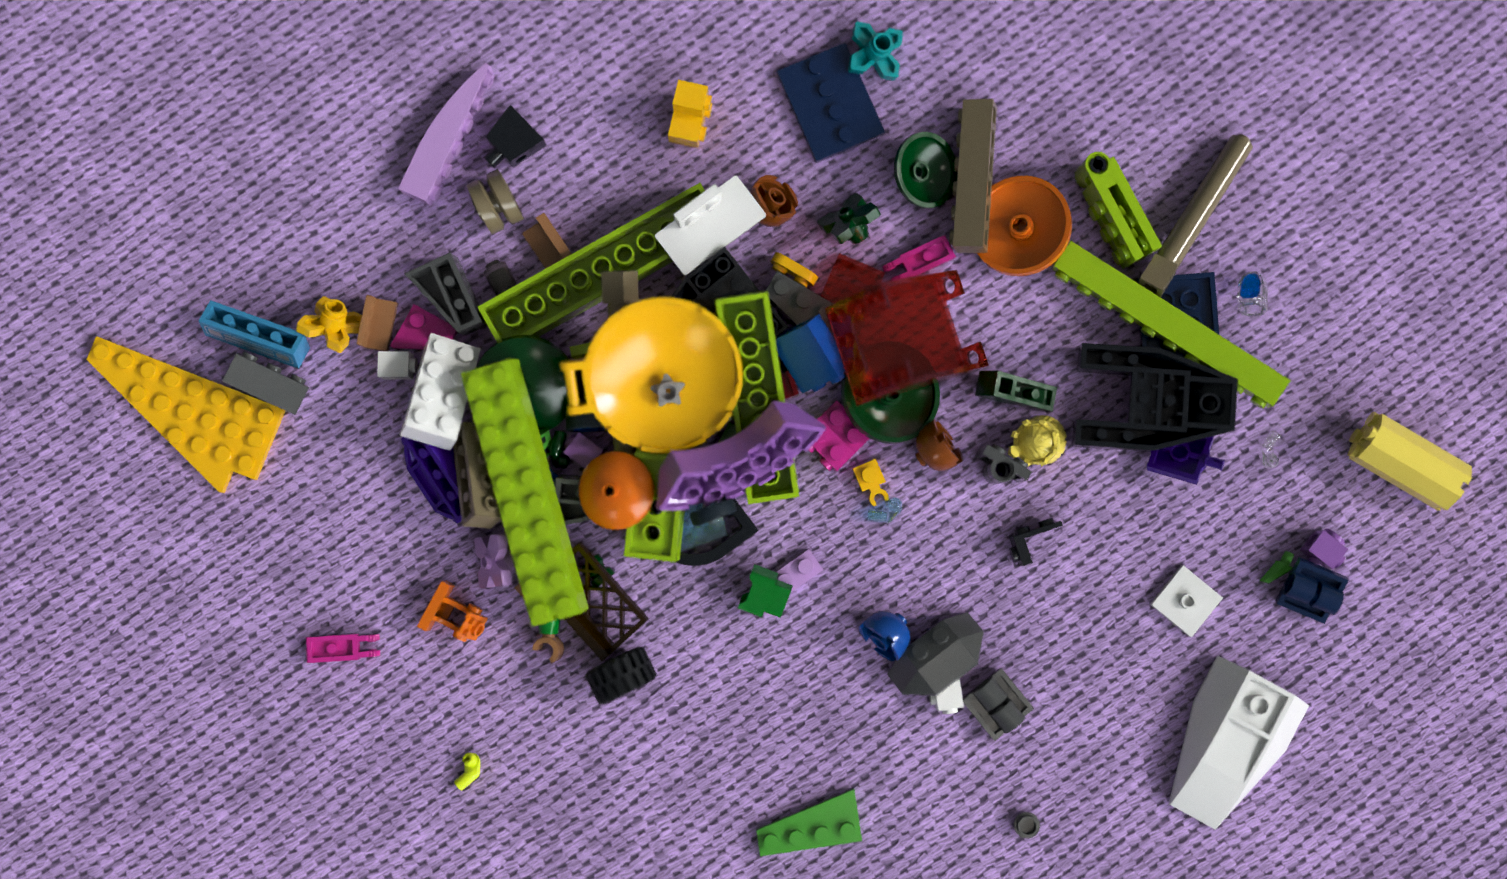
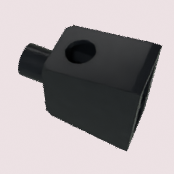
(512, 139)

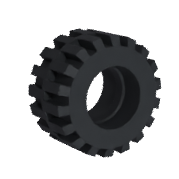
(621, 675)

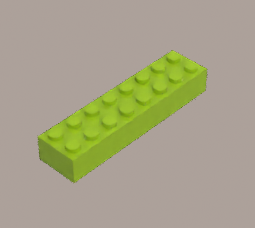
(752, 328)

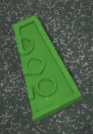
(821, 825)

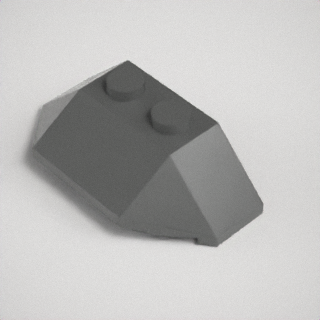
(938, 657)

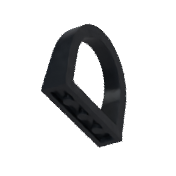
(747, 530)

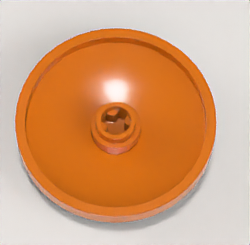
(1026, 226)

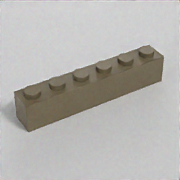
(974, 177)

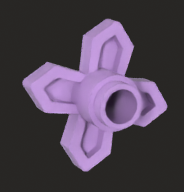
(495, 561)

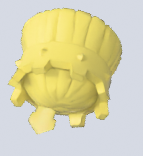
(1038, 441)

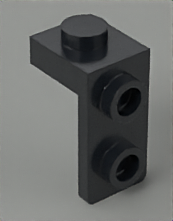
(1019, 550)

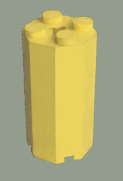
(1409, 461)

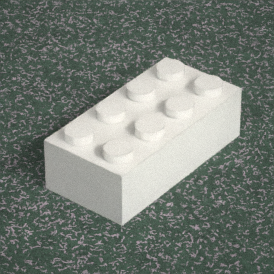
(439, 392)

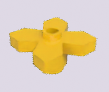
(331, 321)

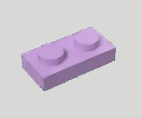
(799, 570)

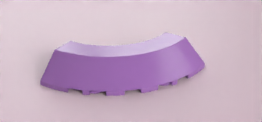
(738, 462)

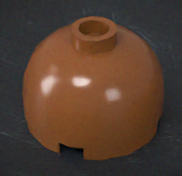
(775, 199)
(936, 447)

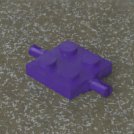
(1184, 460)

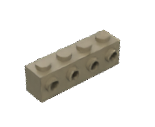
(474, 484)

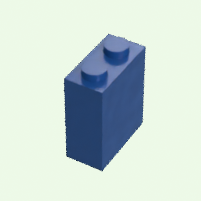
(810, 354)

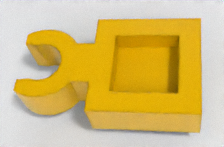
(870, 477)

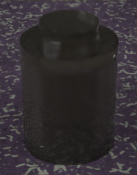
(499, 277)

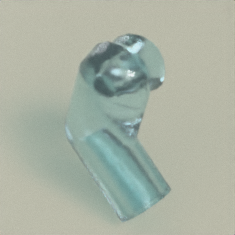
(887, 513)

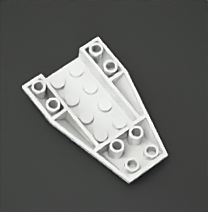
(1231, 740)

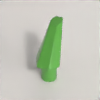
(1279, 568)

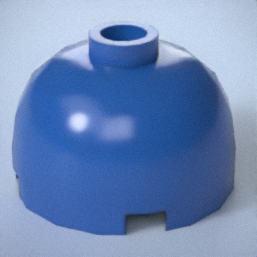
(888, 633)

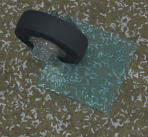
(705, 523)

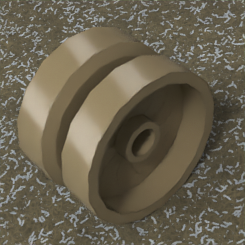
(493, 202)

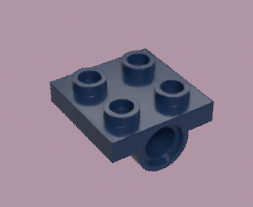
(1312, 590)

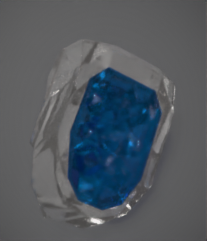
(1252, 294)

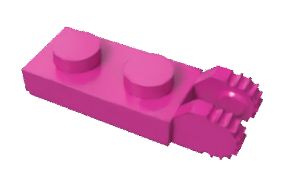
(922, 258)
(339, 647)

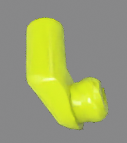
(471, 770)

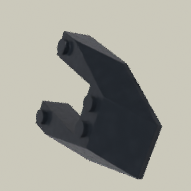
(1168, 399)

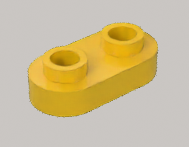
(786, 265)

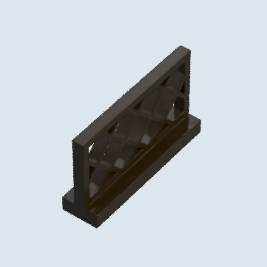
(588, 628)

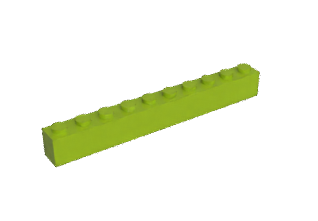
(1169, 324)

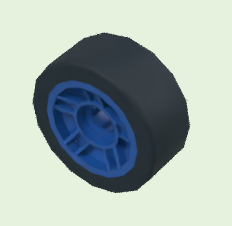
(583, 423)

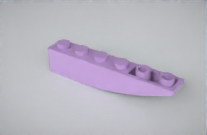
(443, 139)

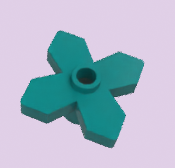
(875, 51)

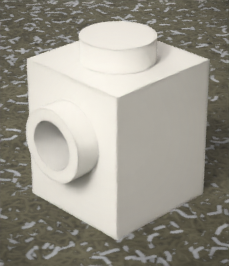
(949, 699)

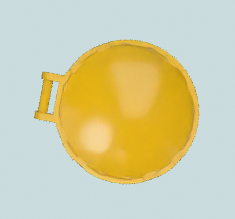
(636, 352)

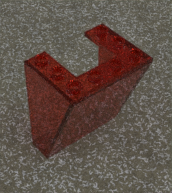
(900, 336)

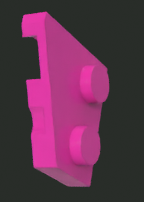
(418, 327)

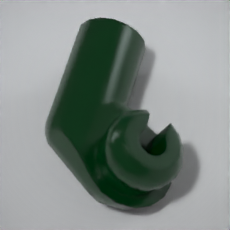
(556, 448)

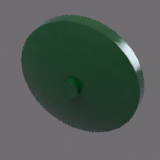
(541, 372)
(893, 417)

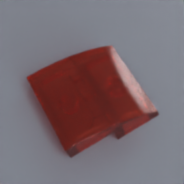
(849, 278)

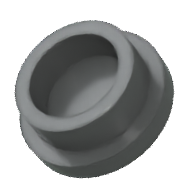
(1026, 825)

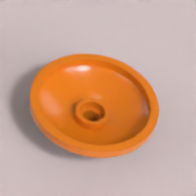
(631, 490)

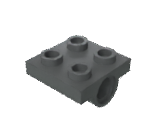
(1012, 469)
(998, 704)

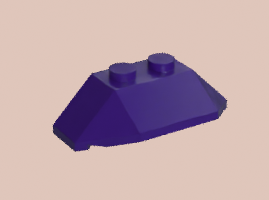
(435, 476)

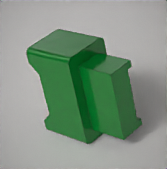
(765, 594)

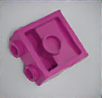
(839, 439)

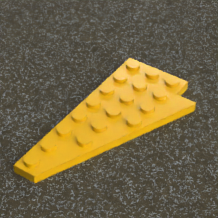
(202, 419)

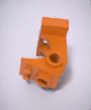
(441, 609)

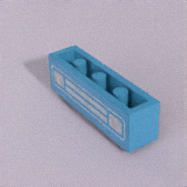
(254, 334)

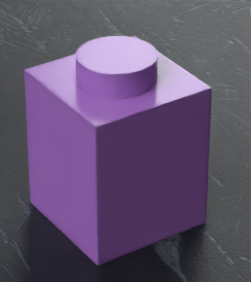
(582, 449)

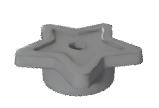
(663, 396)

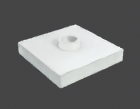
(1186, 601)

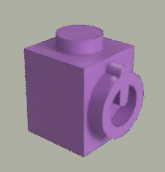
(1325, 549)

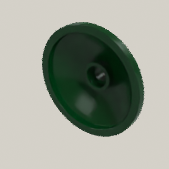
(935, 169)

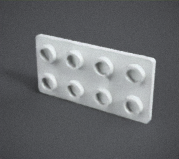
(709, 224)

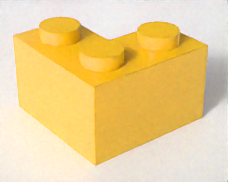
(690, 108)

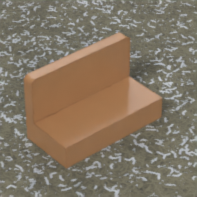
(546, 242)
(377, 323)

